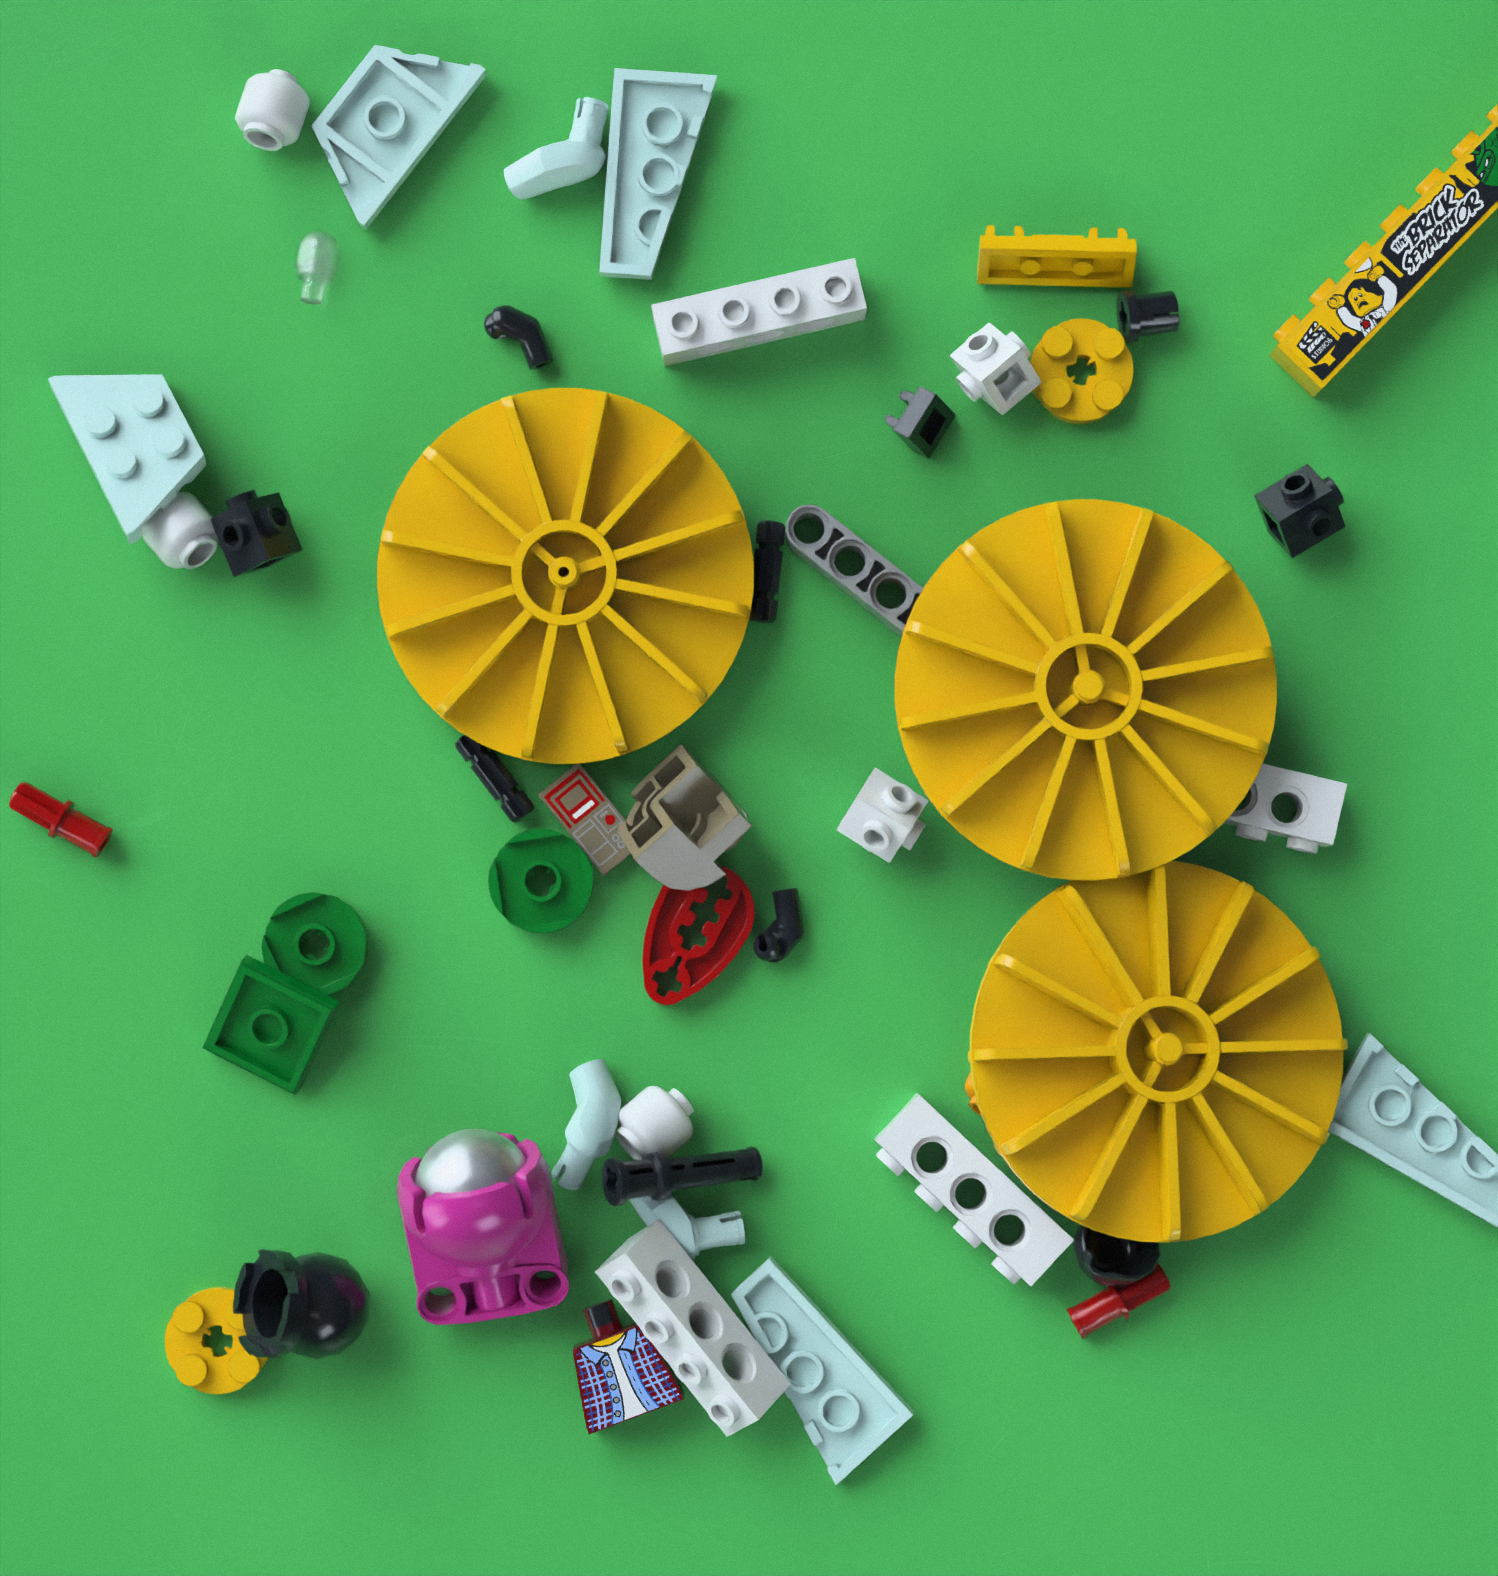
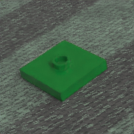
(271, 1024)

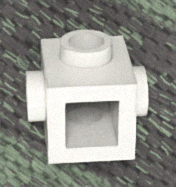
(995, 368)
(884, 816)

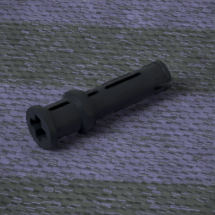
(658, 1175)

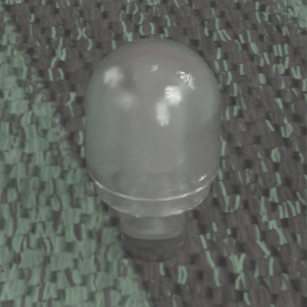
(316, 264)

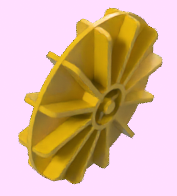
(565, 575)
(1085, 690)
(1157, 1052)

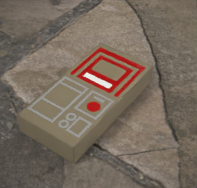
(587, 817)

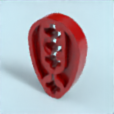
(700, 964)

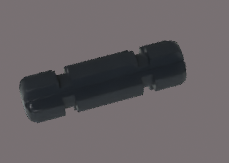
(767, 571)
(495, 778)

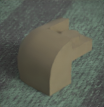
(682, 823)

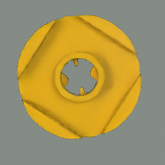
(1103, 391)
(193, 1360)

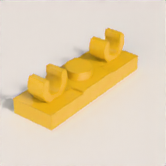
(1056, 259)

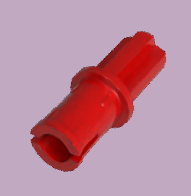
(60, 818)
(1117, 1302)

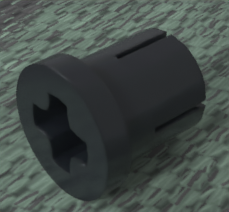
(1146, 314)

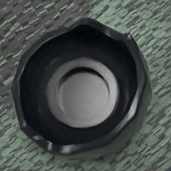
(1113, 1259)

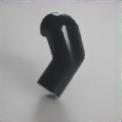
(523, 328)
(784, 931)

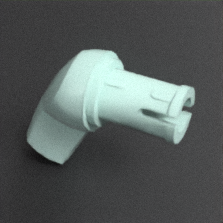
(563, 161)
(592, 1124)
(692, 1232)

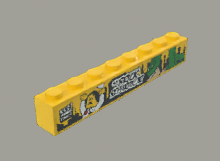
(1395, 267)

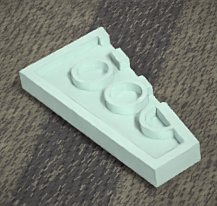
(649, 153)
(1410, 1130)
(832, 1385)

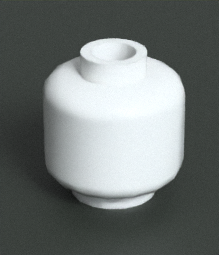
(272, 110)
(181, 533)
(654, 1123)

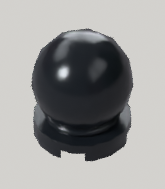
(300, 1304)

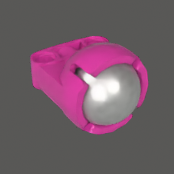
(482, 1225)

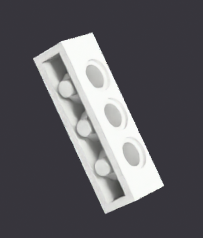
(759, 311)
(1316, 802)
(1041, 1236)
(693, 1328)

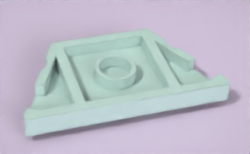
(389, 121)
(131, 441)

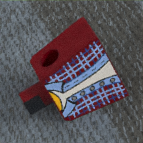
(620, 1371)

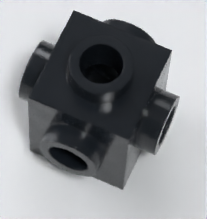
(1301, 510)
(255, 532)

